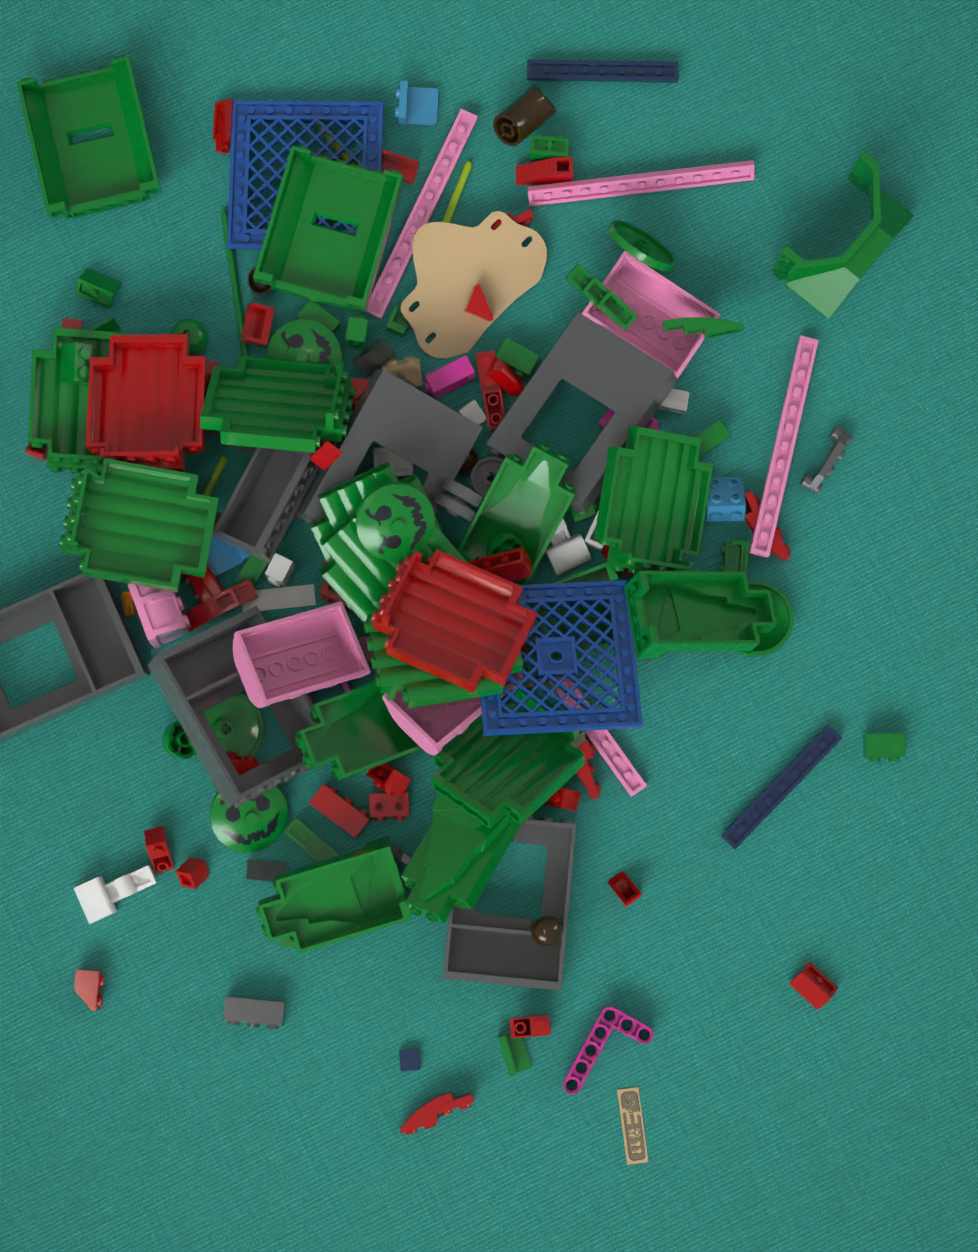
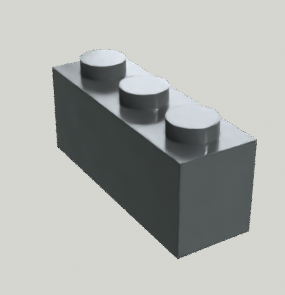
(254, 1011)

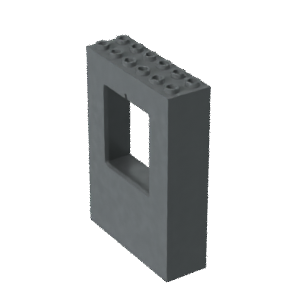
(606, 371)
(405, 424)
(264, 499)
(93, 638)
(203, 675)
(502, 947)

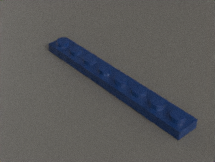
(602, 71)
(781, 787)

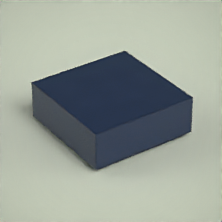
(409, 1060)

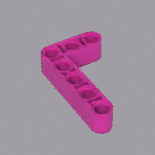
(589, 1060)

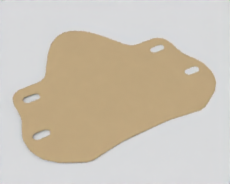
(454, 260)

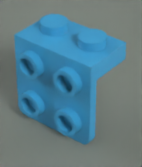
(416, 105)
(726, 500)
(224, 557)

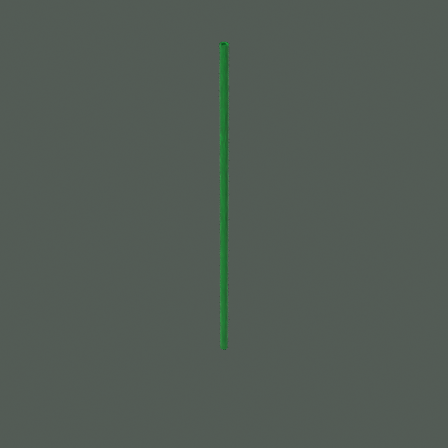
(235, 285)

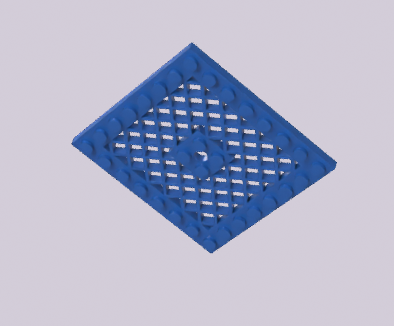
(297, 111)
(624, 717)

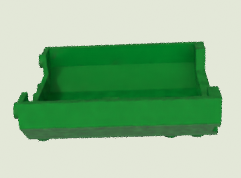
(98, 171)
(321, 260)

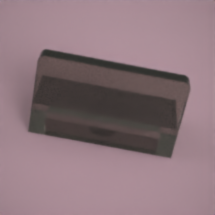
(264, 870)

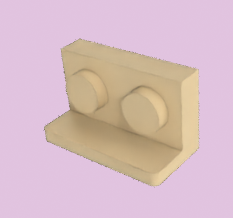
(408, 367)

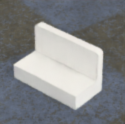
(676, 401)

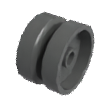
(482, 471)
(458, 499)

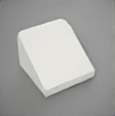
(473, 412)

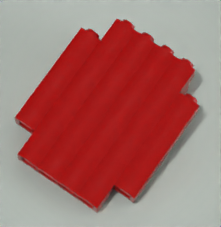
(147, 401)
(453, 620)

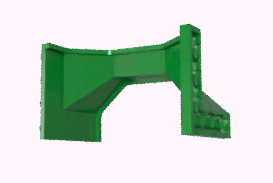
(830, 280)

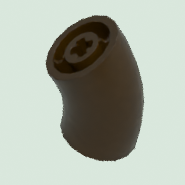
(523, 116)

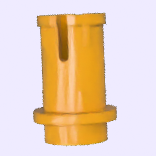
(127, 604)

